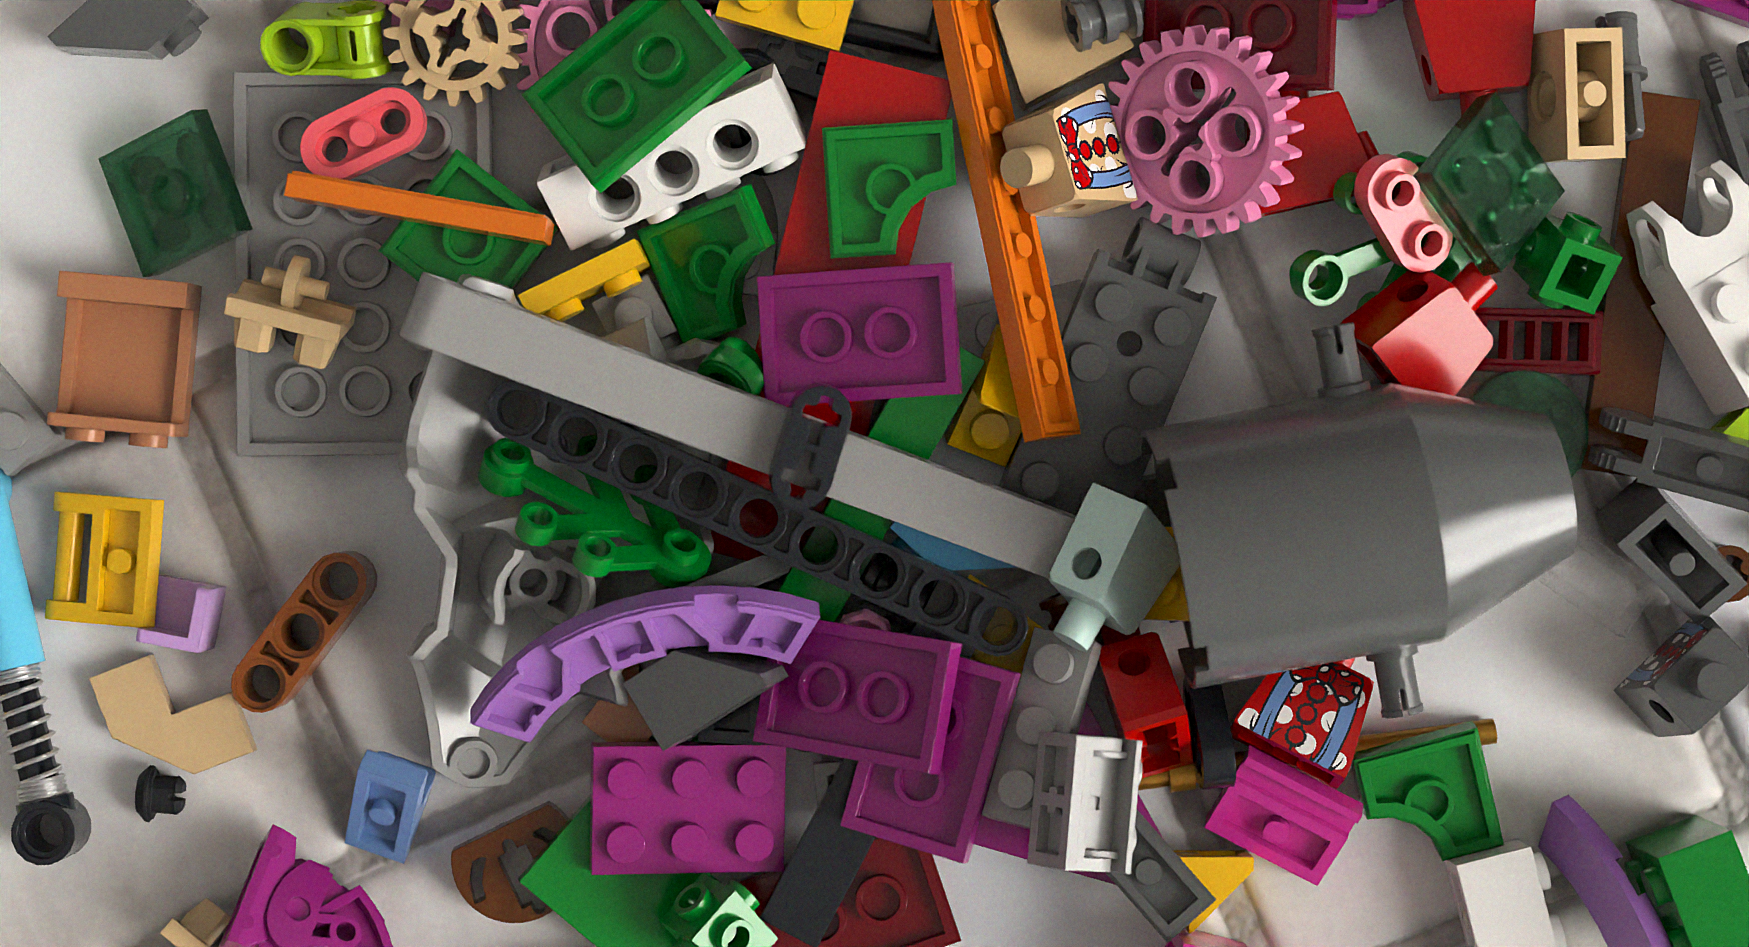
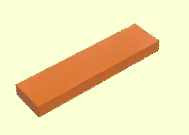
(419, 208)

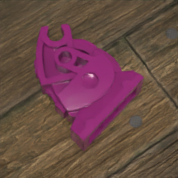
(300, 904)

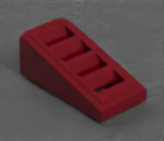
(1588, 341)

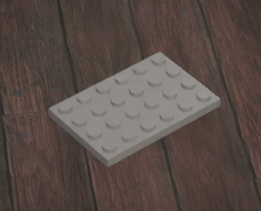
(372, 380)

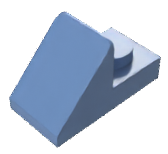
(388, 804)

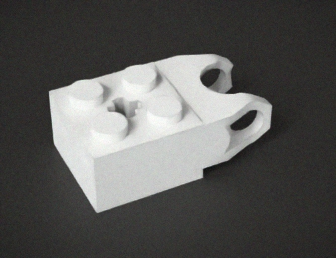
(1703, 285)

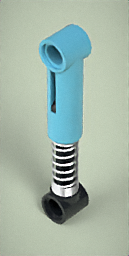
(21, 650)

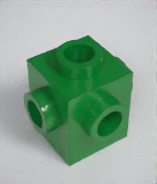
(1567, 263)
(716, 916)

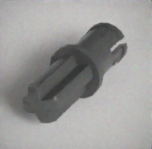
(1633, 71)

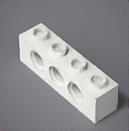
(753, 102)

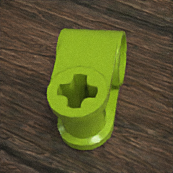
(340, 39)

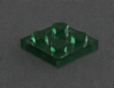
(1489, 184)
(175, 193)

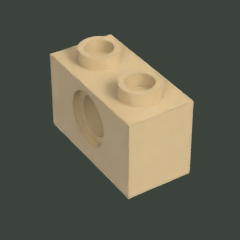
(1577, 95)

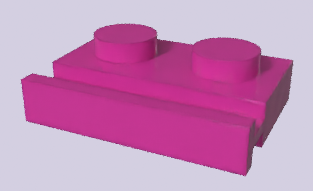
(1284, 816)

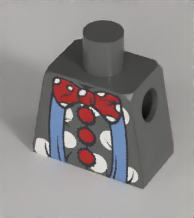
(1689, 676)

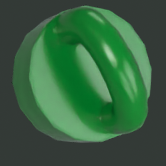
(735, 364)

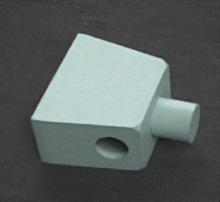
(1111, 567)

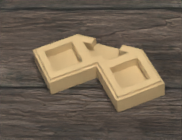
(144, 717)

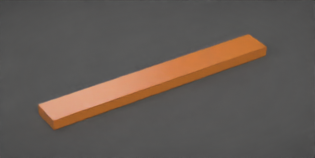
(1006, 229)

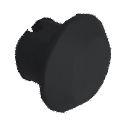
(156, 794)

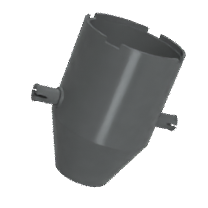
(1354, 523)

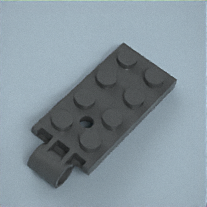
(1115, 391)

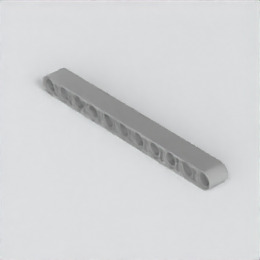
(728, 422)

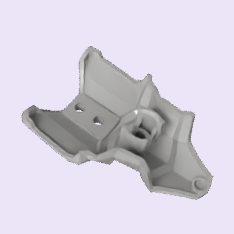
(492, 584)

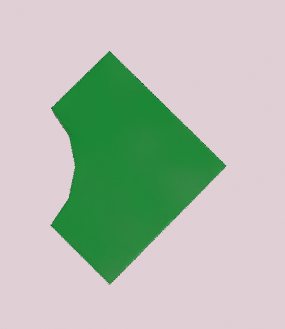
(878, 177)
(704, 261)
(1434, 784)

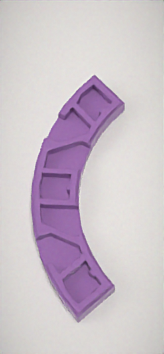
(633, 632)
(1591, 867)

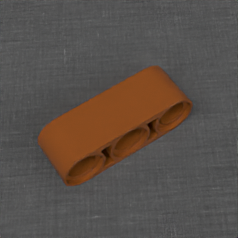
(276, 645)

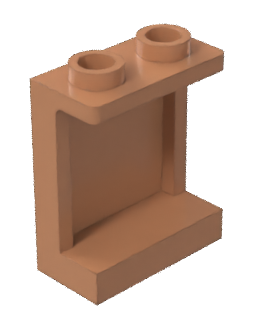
(126, 358)

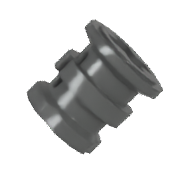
(1100, 21)

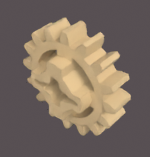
(482, 47)

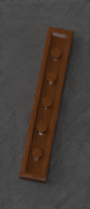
(1632, 336)

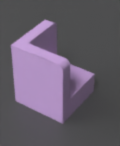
(185, 615)

